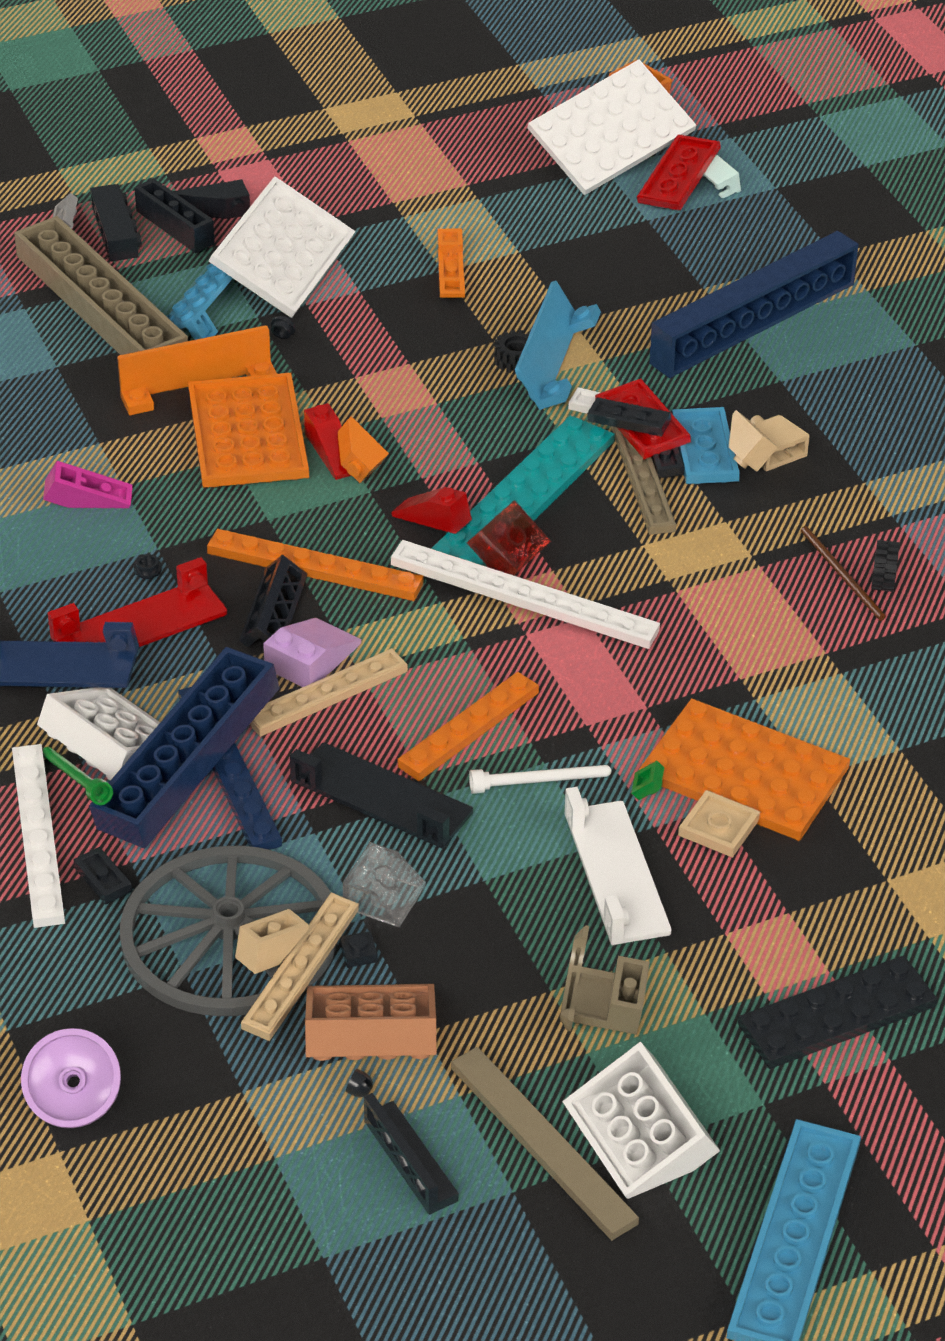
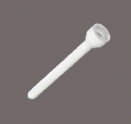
(482, 780)

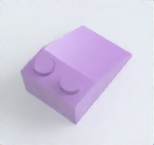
(308, 650)

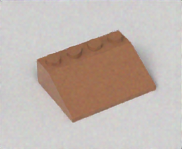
(370, 1021)

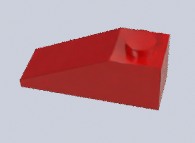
(322, 432)
(439, 509)

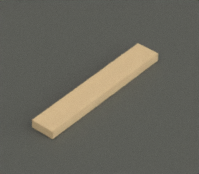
(328, 691)
(299, 967)

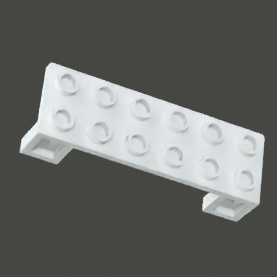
(616, 870)

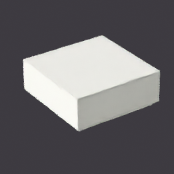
(582, 400)

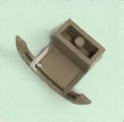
(602, 996)

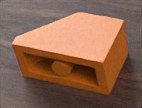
(359, 450)

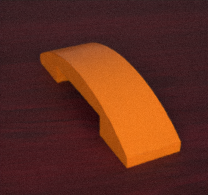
(451, 263)

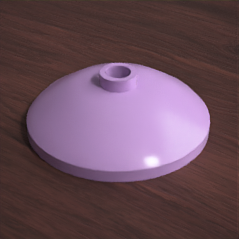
(64, 1056)

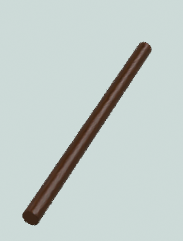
(843, 573)

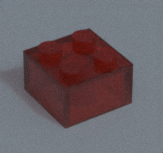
(509, 540)

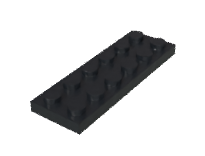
(836, 1011)

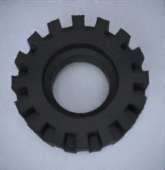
(509, 349)
(885, 565)

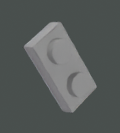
(66, 209)

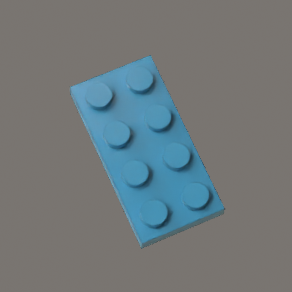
(708, 454)

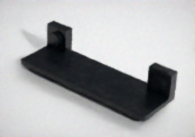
(380, 793)

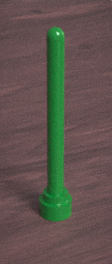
(96, 789)

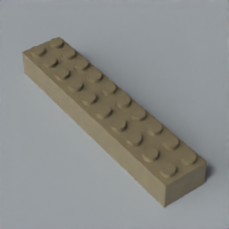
(94, 288)

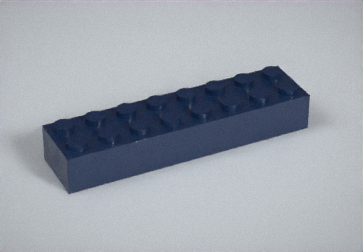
(185, 746)

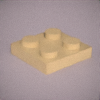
(719, 823)

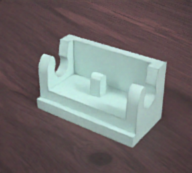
(722, 176)

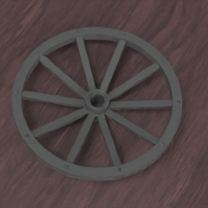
(223, 919)

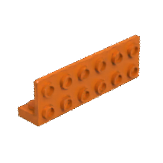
(195, 360)

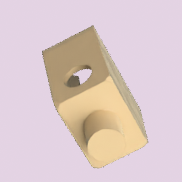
(788, 437)

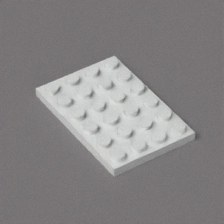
(611, 126)
(282, 246)

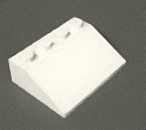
(97, 726)
(640, 1123)

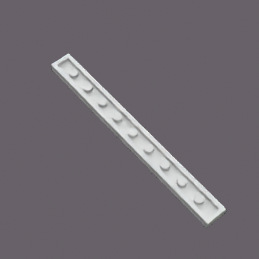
(525, 594)

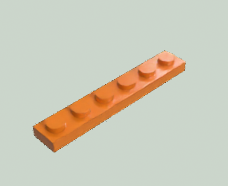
(467, 726)

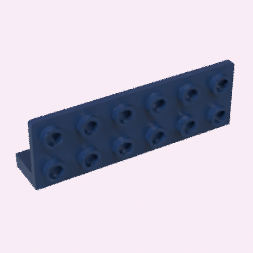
(72, 663)

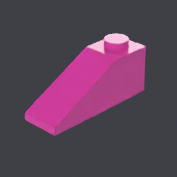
(85, 489)

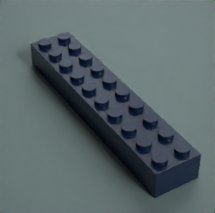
(752, 304)

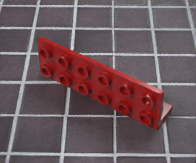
(152, 617)

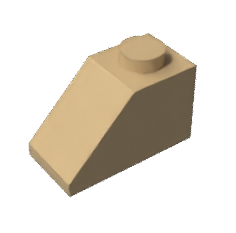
(749, 443)
(269, 940)

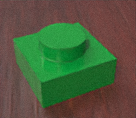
(648, 780)

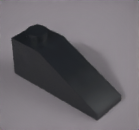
(219, 200)

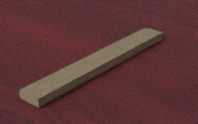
(646, 488)
(545, 1143)

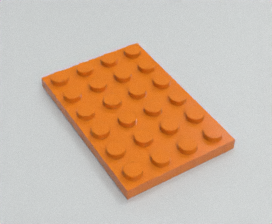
(247, 430)
(748, 765)

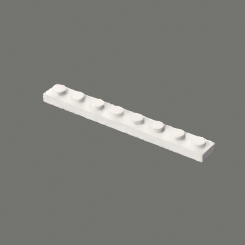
(38, 836)

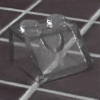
(383, 885)

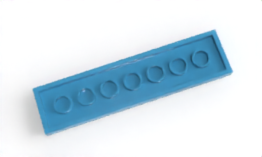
(794, 1235)

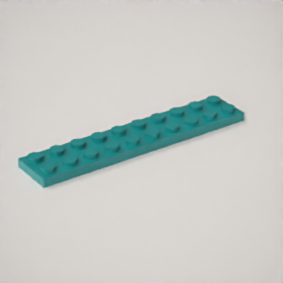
(534, 481)

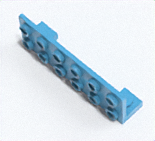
(192, 309)
(548, 346)

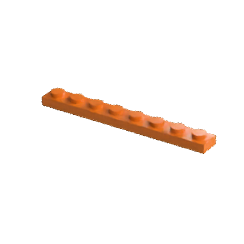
(317, 564)

